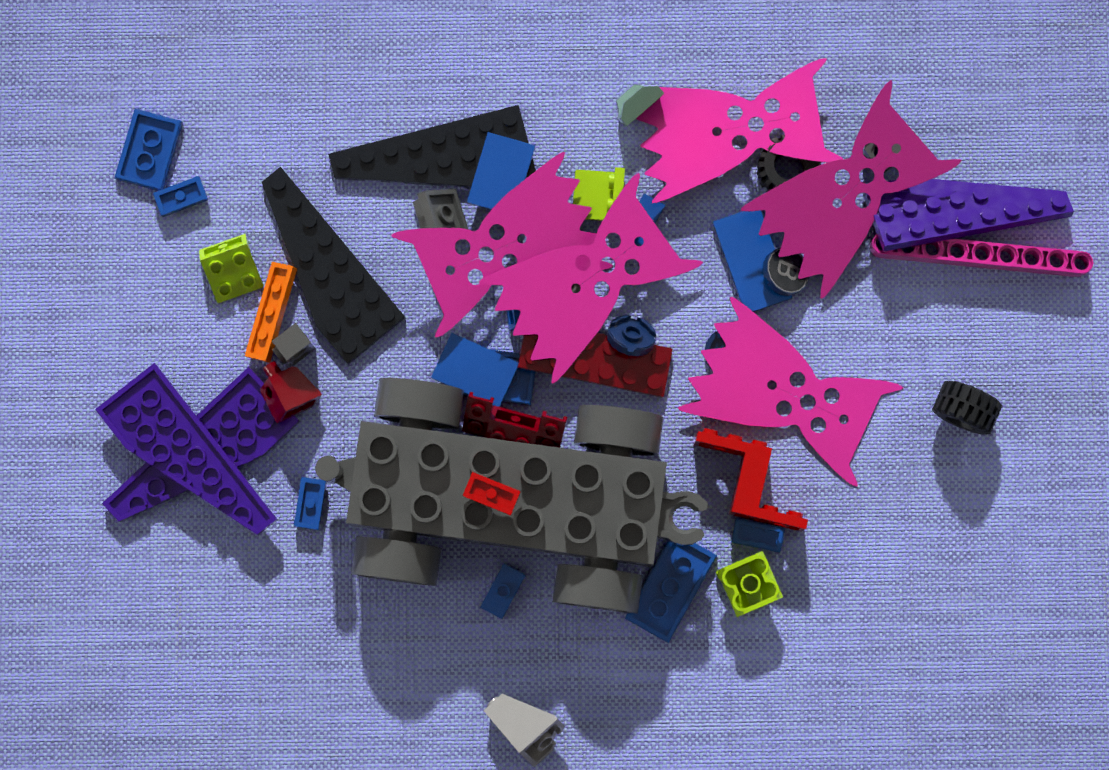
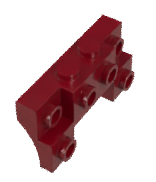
(510, 424)

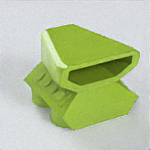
(749, 583)

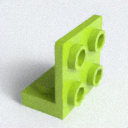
(598, 190)
(230, 268)

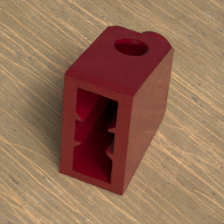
(287, 392)

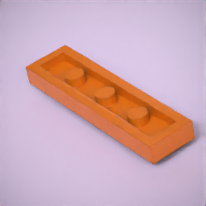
(270, 311)

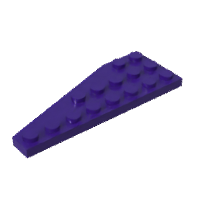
(236, 421)

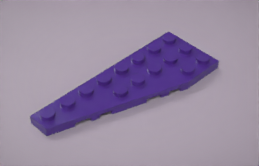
(959, 209)
(167, 434)

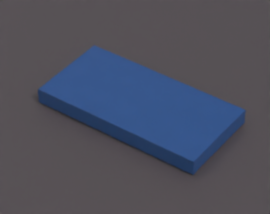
(745, 256)
(671, 588)

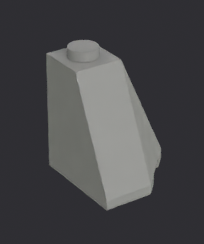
(525, 727)

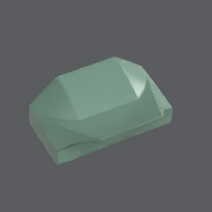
(636, 101)

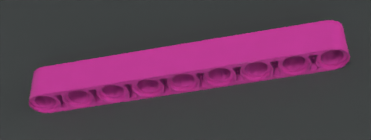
(993, 259)

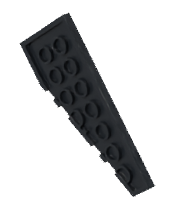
(431, 155)
(338, 289)

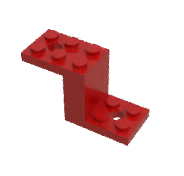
(750, 479)

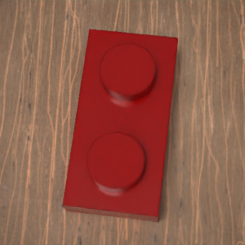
(491, 493)

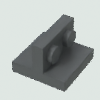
(439, 209)

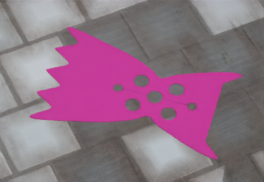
(697, 156)
(532, 208)
(832, 234)
(544, 282)
(741, 395)

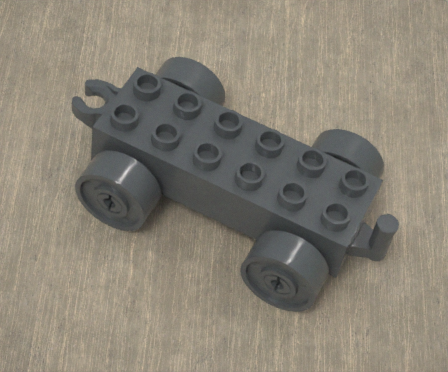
(568, 502)

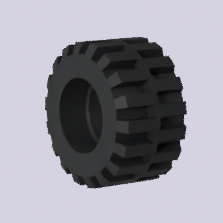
(766, 169)
(967, 407)

